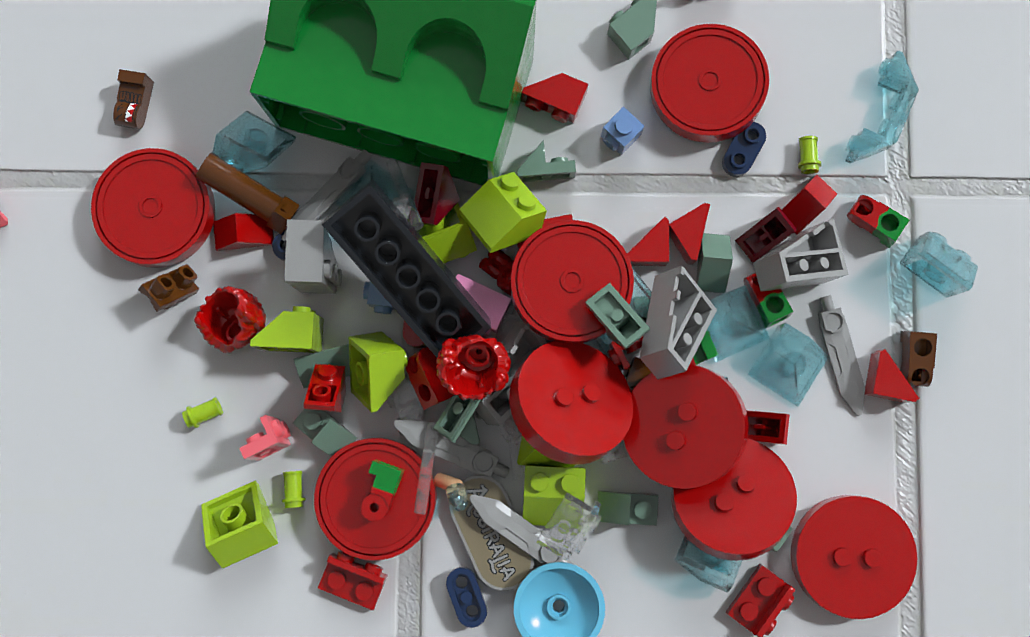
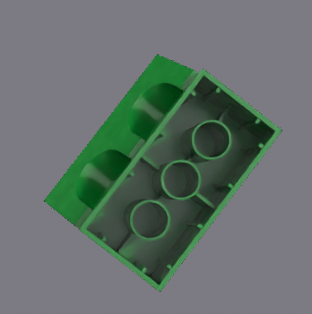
(400, 77)

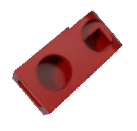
(423, 377)

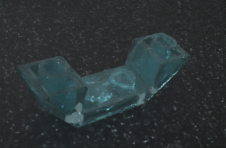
(897, 78)

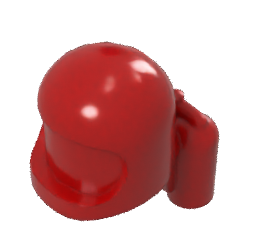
(499, 267)

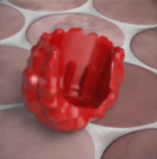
(230, 318)
(473, 366)

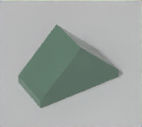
(714, 263)

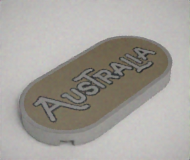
(493, 556)

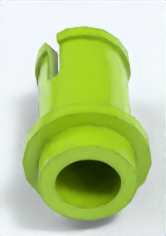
(809, 155)
(202, 412)
(293, 489)

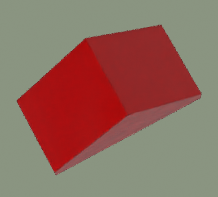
(809, 203)
(241, 231)
(688, 232)
(653, 247)
(886, 379)
(768, 427)

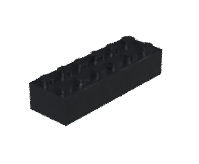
(405, 268)

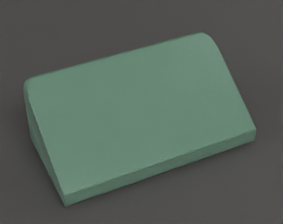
(334, 356)
(455, 417)

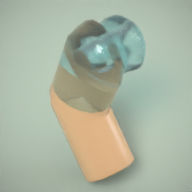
(454, 489)

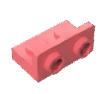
(261, 446)

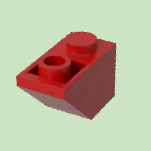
(557, 95)
(326, 388)

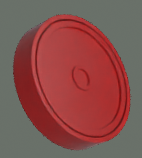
(709, 82)
(152, 208)
(560, 272)
(571, 402)
(686, 428)
(346, 483)
(741, 511)
(854, 556)

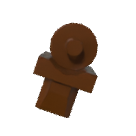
(170, 287)

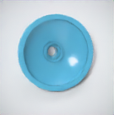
(563, 581)

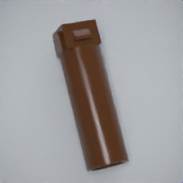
(247, 192)

